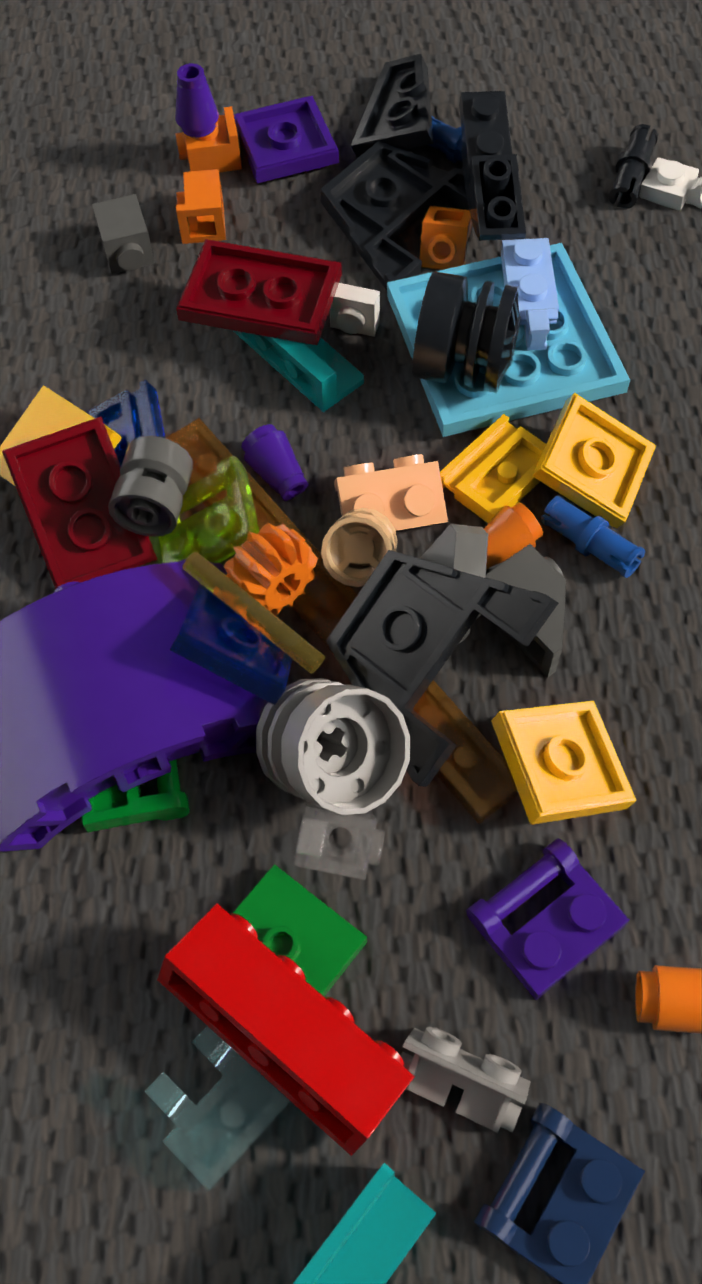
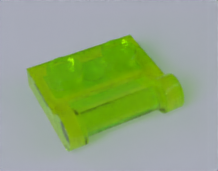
(220, 525)

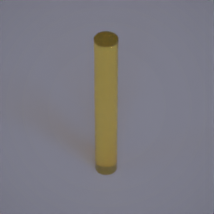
(253, 612)

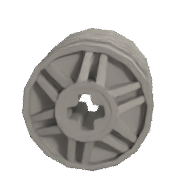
(359, 752)

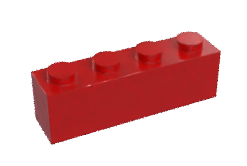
(285, 1027)

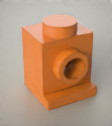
(215, 150)
(201, 207)

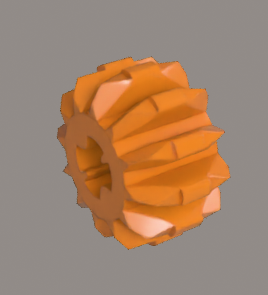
(273, 566)

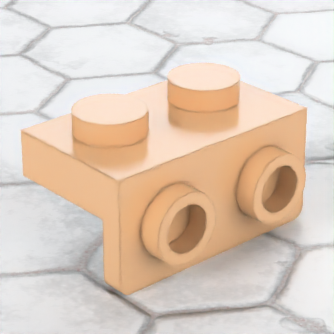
(405, 494)

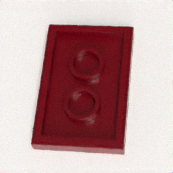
(260, 292)
(66, 496)

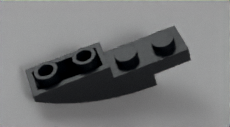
(490, 167)

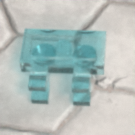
(226, 1120)

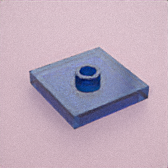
(231, 647)

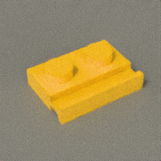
(494, 469)

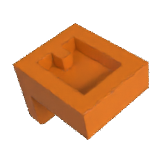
(444, 237)

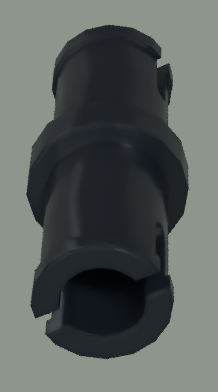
(633, 166)

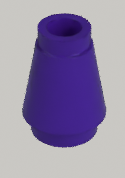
(195, 105)
(274, 461)

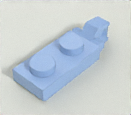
(530, 267)

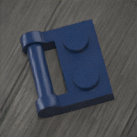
(579, 1211)

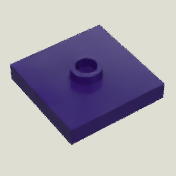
(285, 139)

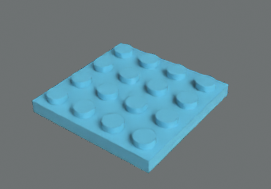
(538, 381)

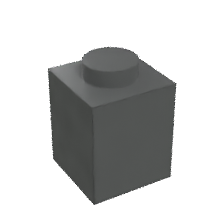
(123, 233)

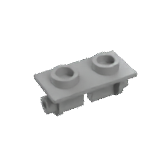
(486, 1082)

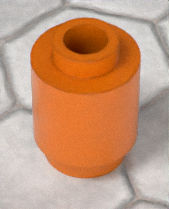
(670, 998)

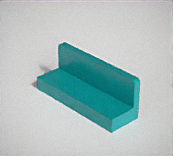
(314, 370)
(371, 1235)

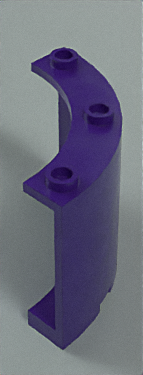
(104, 699)

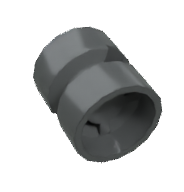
(151, 486)

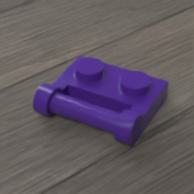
(558, 935)

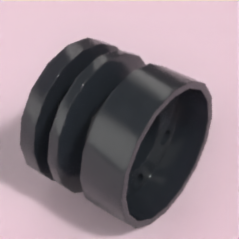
(465, 331)

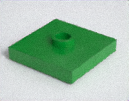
(301, 928)

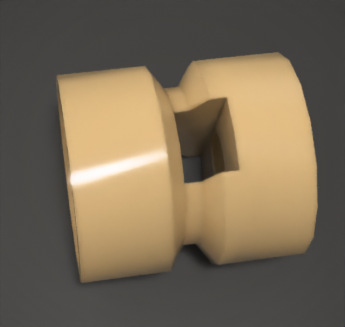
(357, 545)

